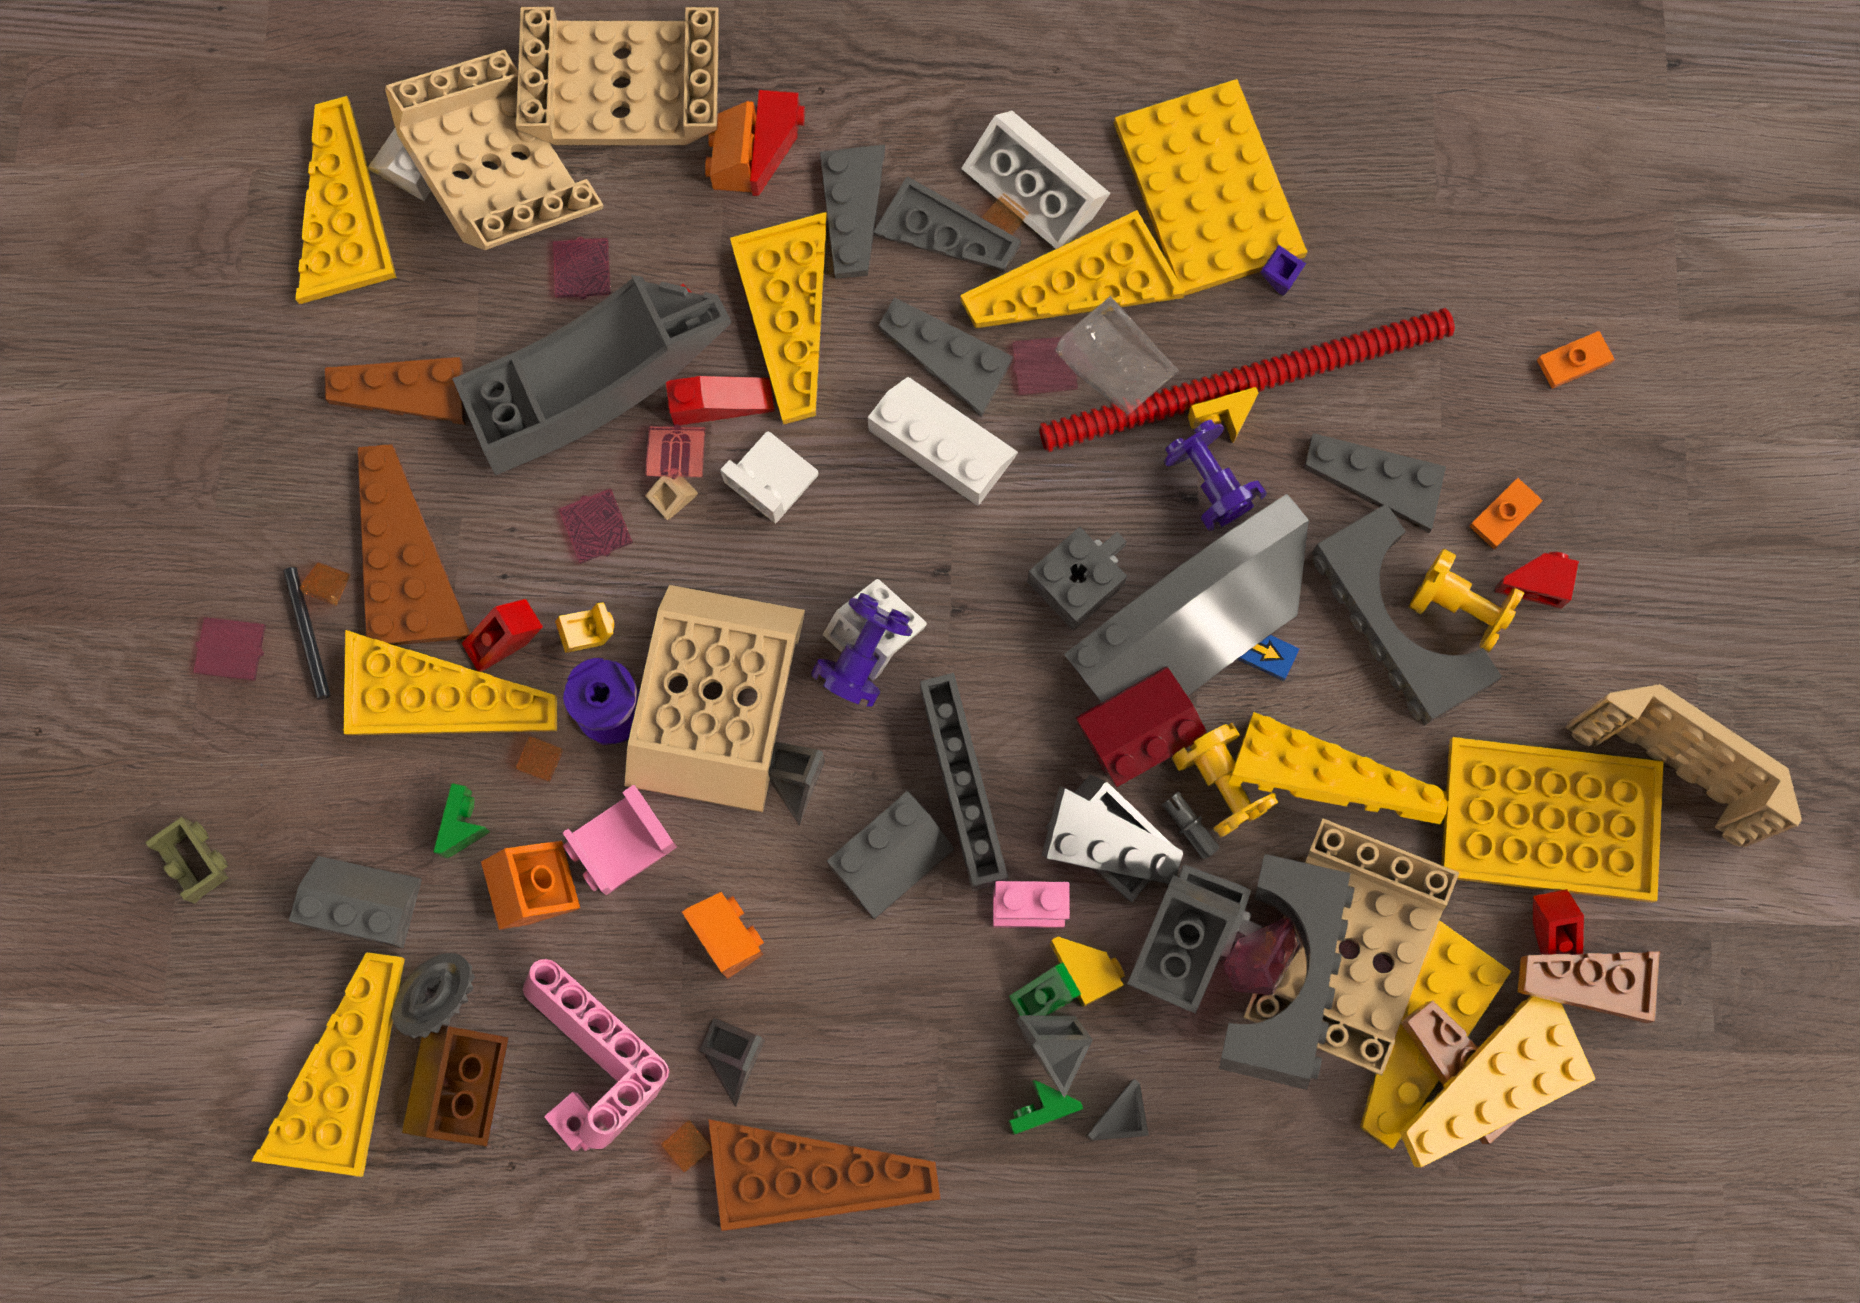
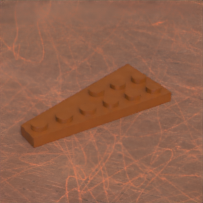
(402, 572)
(789, 1177)

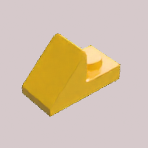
(1230, 408)

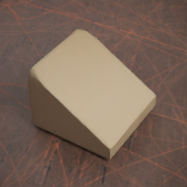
(670, 495)

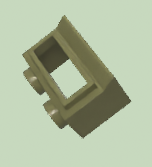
(176, 865)

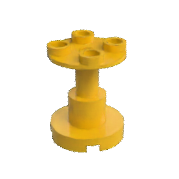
(1454, 592)
(1216, 766)

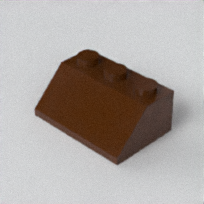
(455, 1085)

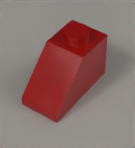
(1543, 580)
(501, 633)
(1558, 923)

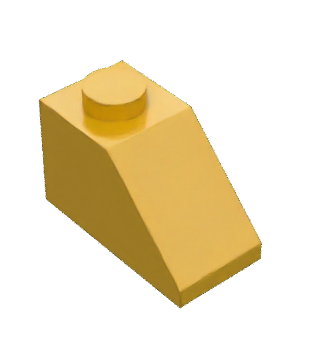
(1089, 968)

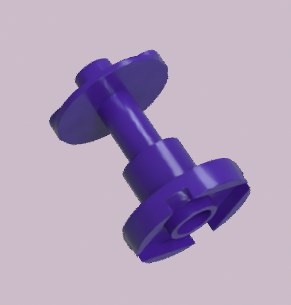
(1220, 486)
(850, 673)
(602, 700)

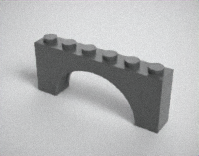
(1427, 679)
(1286, 1045)

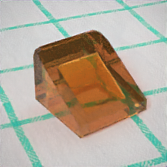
(325, 583)

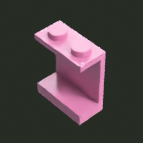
(619, 842)
(1030, 904)

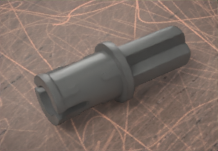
(1191, 826)

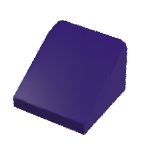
(1282, 269)

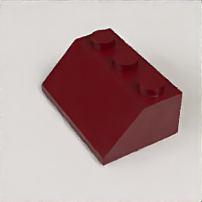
(1141, 726)

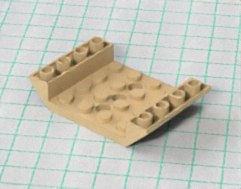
(571, 71)
(469, 117)
(703, 745)
(1701, 752)
(1391, 914)

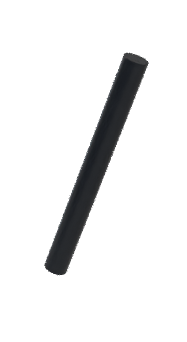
(306, 633)

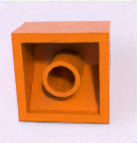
(732, 149)
(530, 884)
(723, 933)

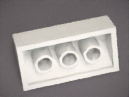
(1037, 177)
(940, 439)

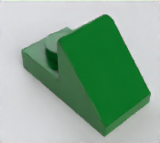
(454, 831)
(1046, 993)
(1053, 1107)

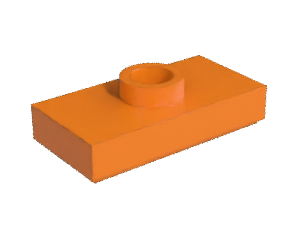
(1575, 359)
(1505, 513)

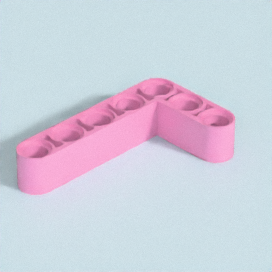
(600, 1048)

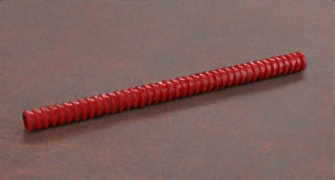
(1260, 375)

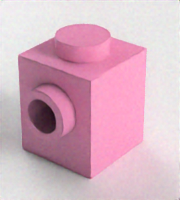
(568, 1119)

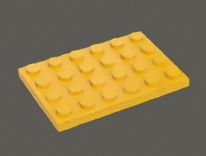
(1208, 186)
(1553, 819)

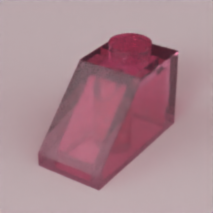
(1262, 958)

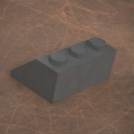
(890, 855)
(356, 901)

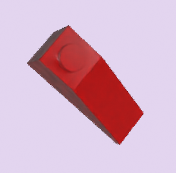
(774, 135)
(717, 398)

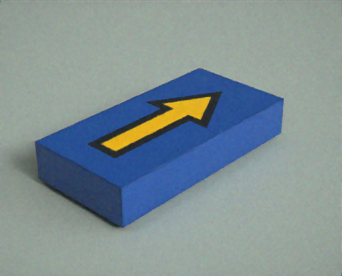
(1271, 657)

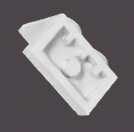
(770, 476)
(847, 625)

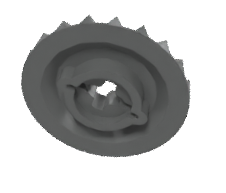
(443, 975)

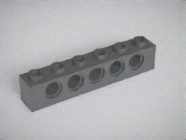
(963, 782)

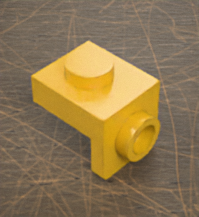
(585, 628)

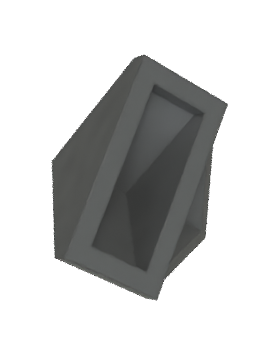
(794, 775)
(1057, 1044)
(731, 1055)
(1123, 1118)

